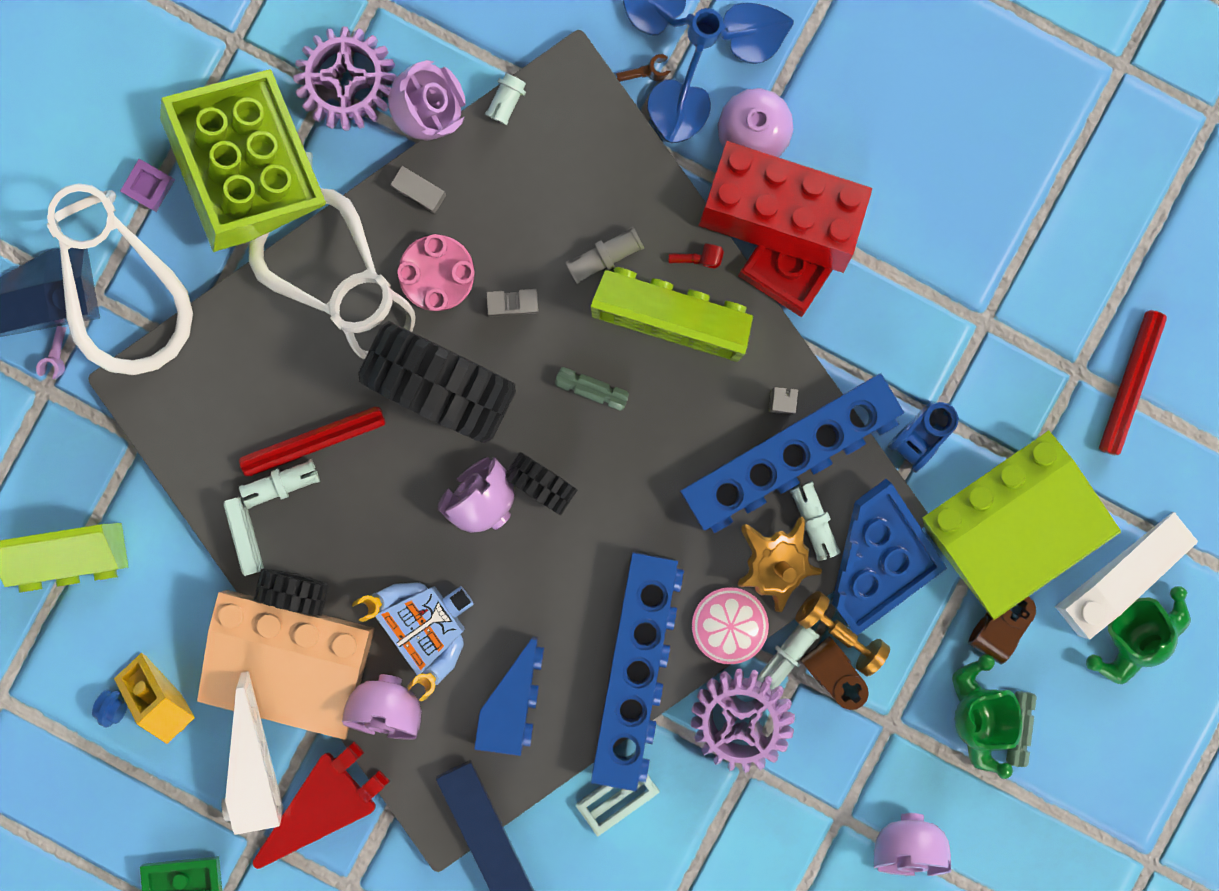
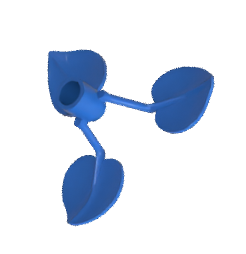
(755, 37)

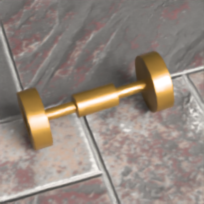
(871, 657)

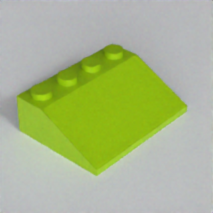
(240, 158)
(672, 315)
(1021, 525)

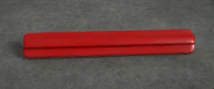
(1133, 382)
(312, 441)

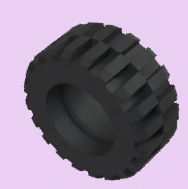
(436, 383)

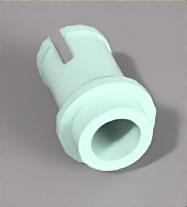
(506, 98)

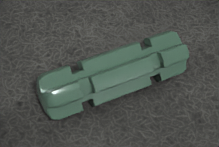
(591, 388)
(1019, 755)

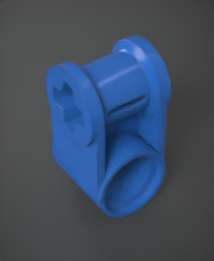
(923, 435)

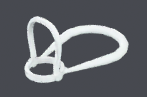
(354, 224)
(72, 304)

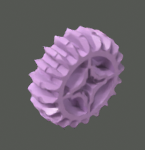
(329, 78)
(759, 745)

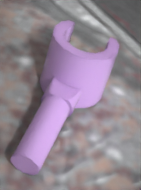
(54, 355)

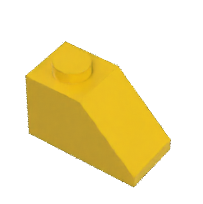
(153, 699)

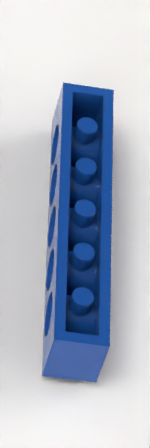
(871, 395)
(608, 766)

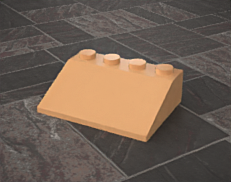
(296, 662)

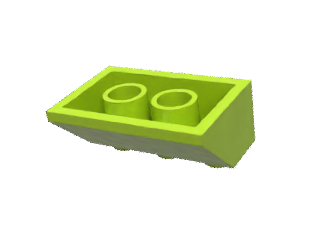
(63, 556)

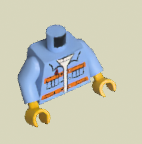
(421, 627)

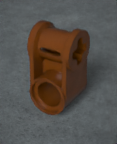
(1003, 634)
(832, 670)

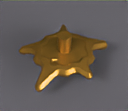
(777, 563)

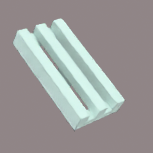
(243, 536)
(620, 814)

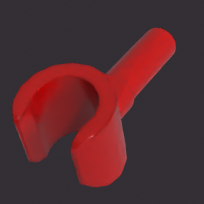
(710, 257)

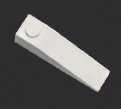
(1126, 577)
(251, 787)

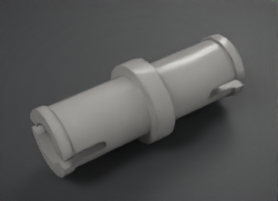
(604, 255)

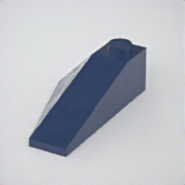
(35, 297)

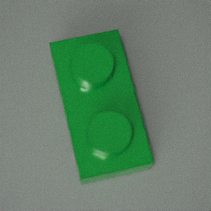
(182, 875)

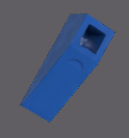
(504, 715)

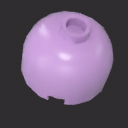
(426, 101)
(757, 121)
(480, 499)
(383, 708)
(912, 847)

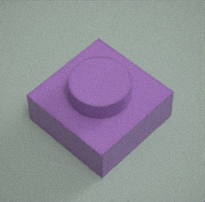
(147, 185)

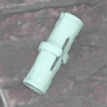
(279, 484)
(815, 521)

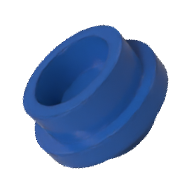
(109, 708)

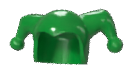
(1143, 636)
(986, 718)

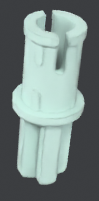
(788, 655)

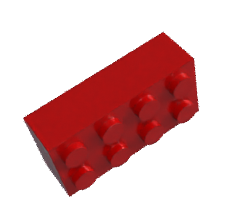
(786, 207)

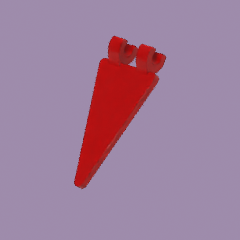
(322, 806)

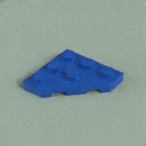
(882, 558)

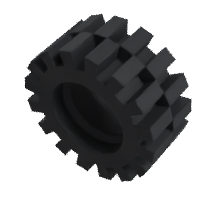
(540, 483)
(291, 592)

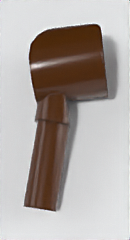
(645, 71)

